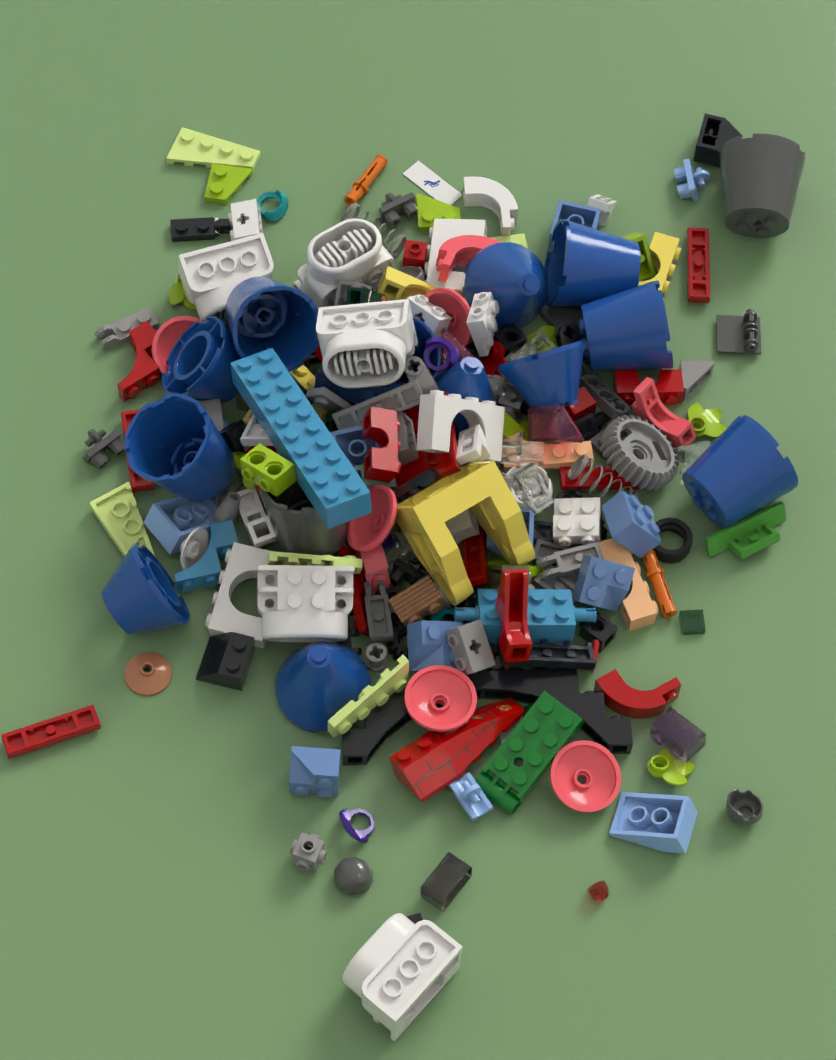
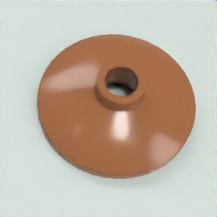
(147, 682)

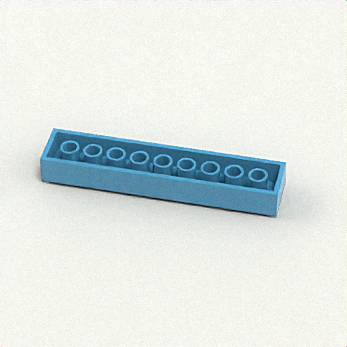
(301, 438)

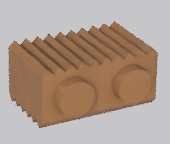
(417, 601)

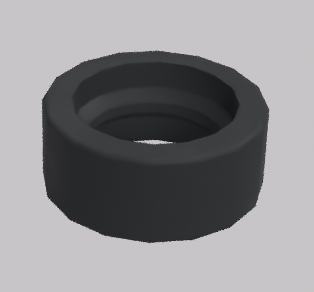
(681, 528)

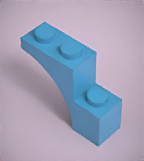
(208, 569)

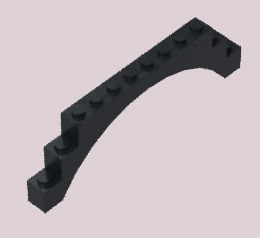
(522, 686)

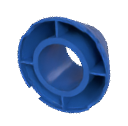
(202, 362)
(143, 594)

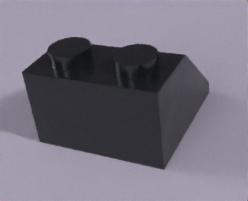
(227, 660)

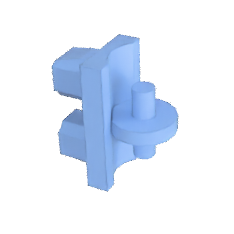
(687, 173)
(471, 796)

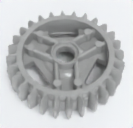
(657, 458)

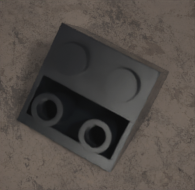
(712, 136)

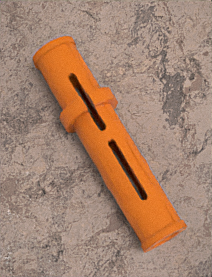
(361, 186)
(656, 576)

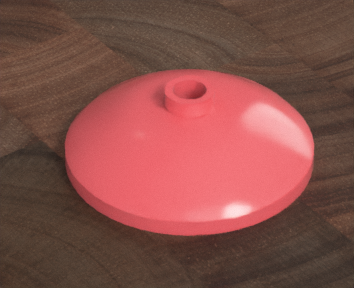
(456, 308)
(166, 338)
(372, 529)
(440, 686)
(597, 769)

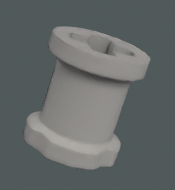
(376, 650)

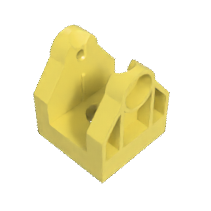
(495, 509)

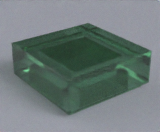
(692, 622)

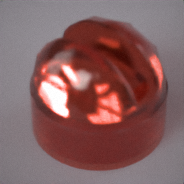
(599, 891)

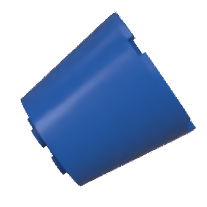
(588, 265)
(284, 325)
(627, 330)
(179, 448)
(739, 473)

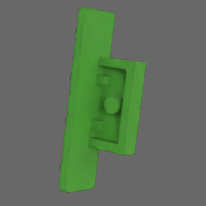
(748, 534)

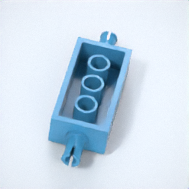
(548, 615)

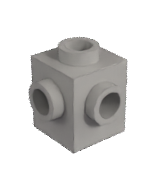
(308, 852)

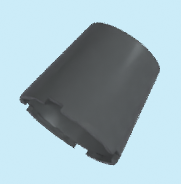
(760, 183)
(299, 524)

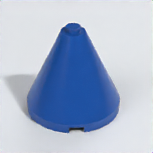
(514, 279)
(468, 380)
(318, 683)

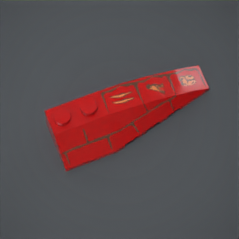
(443, 756)

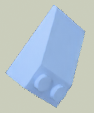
(176, 518)
(655, 821)

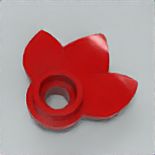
(494, 358)

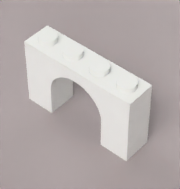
(441, 232)
(438, 412)
(241, 565)

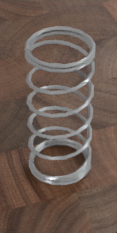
(400, 247)
(572, 475)

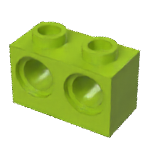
(268, 470)

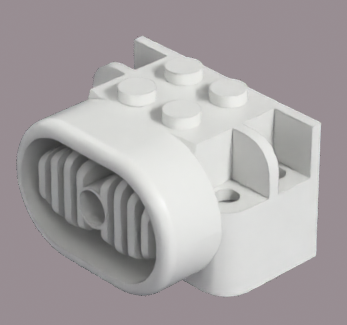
(343, 252)
(215, 271)
(366, 342)
(304, 602)
(402, 970)

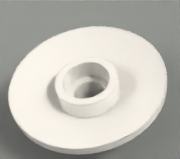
(193, 547)

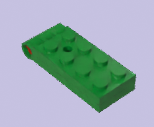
(536, 742)

